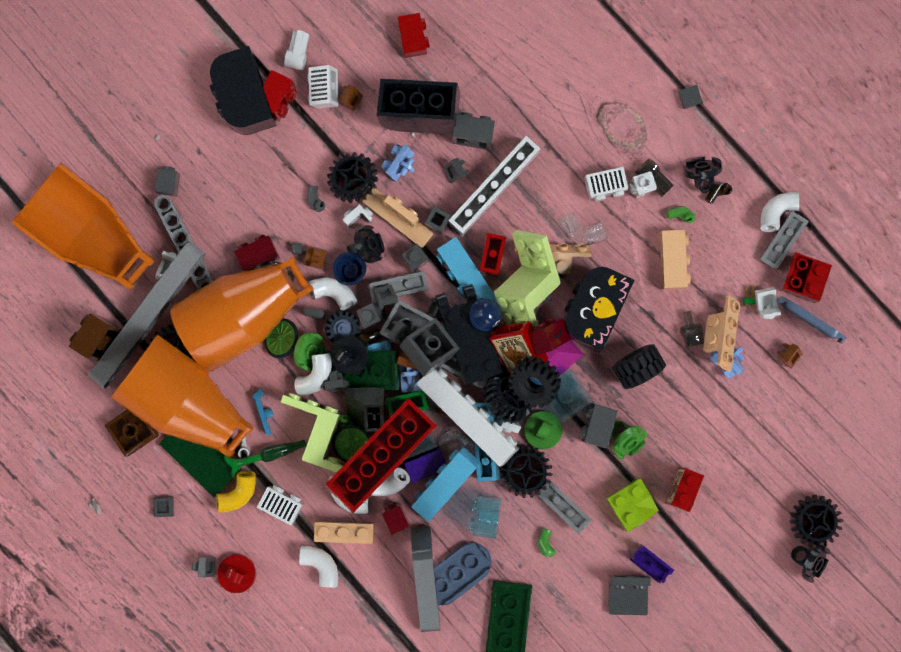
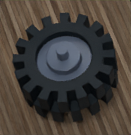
(341, 325)

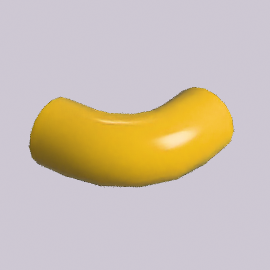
(240, 495)

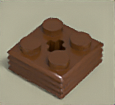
(130, 443)

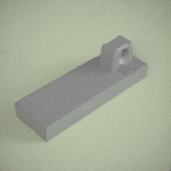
(784, 240)
(403, 285)
(564, 507)

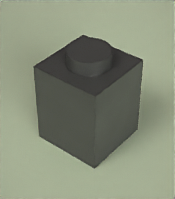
(167, 181)
(437, 220)
(415, 257)
(371, 315)

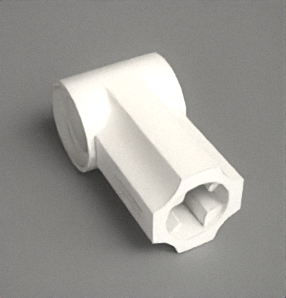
(296, 55)

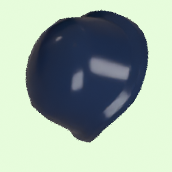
(349, 268)
(485, 314)

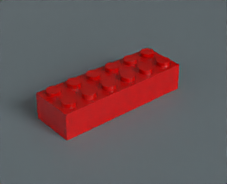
(380, 455)

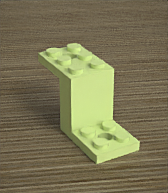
(531, 282)
(321, 434)

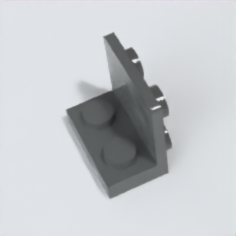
(628, 594)

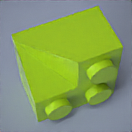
(632, 504)

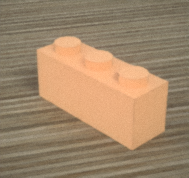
(674, 259)
(344, 532)

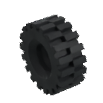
(528, 390)

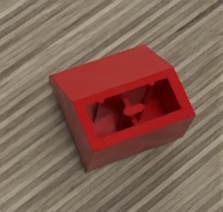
(279, 93)
(807, 278)

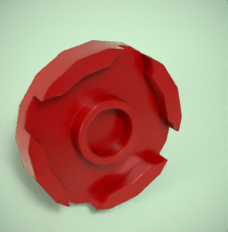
(236, 573)

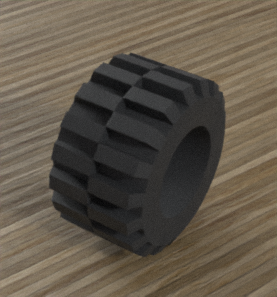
(639, 366)

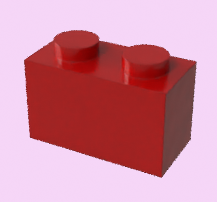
(412, 35)
(492, 254)

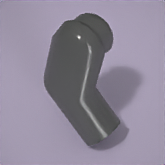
(312, 199)

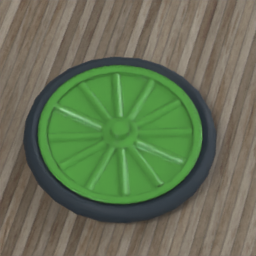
(282, 339)
(349, 440)

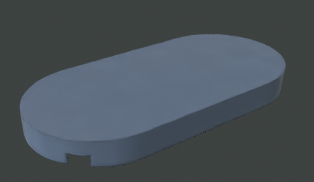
(811, 319)
(461, 571)

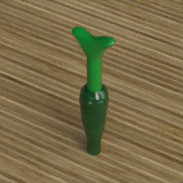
(266, 455)

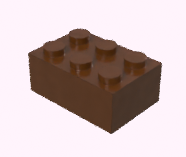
(94, 337)

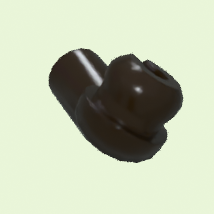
(718, 190)
(370, 336)

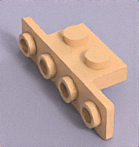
(399, 217)
(563, 255)
(721, 333)

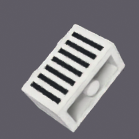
(323, 86)
(606, 184)
(280, 505)

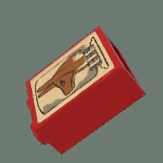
(514, 344)
(684, 489)

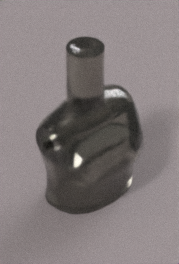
(691, 332)

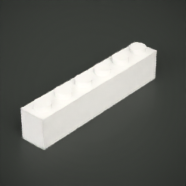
(494, 186)
(468, 416)

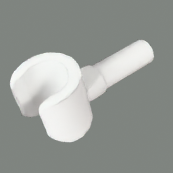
(244, 447)

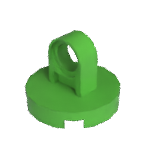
(306, 346)
(543, 430)
(629, 441)

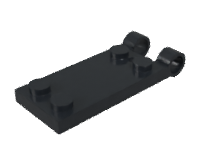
(476, 353)

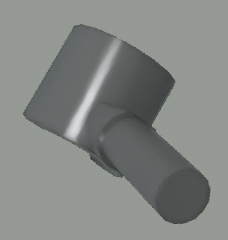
(297, 249)

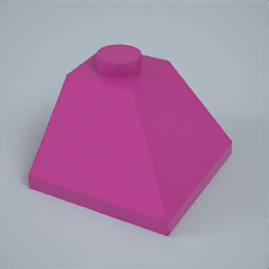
(564, 356)

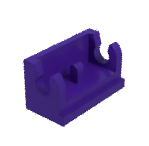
(424, 464)
(651, 564)

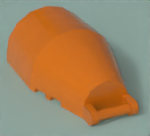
(81, 227)
(236, 312)
(180, 399)

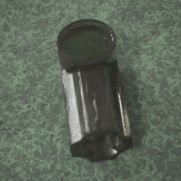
(662, 183)

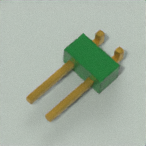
(750, 301)

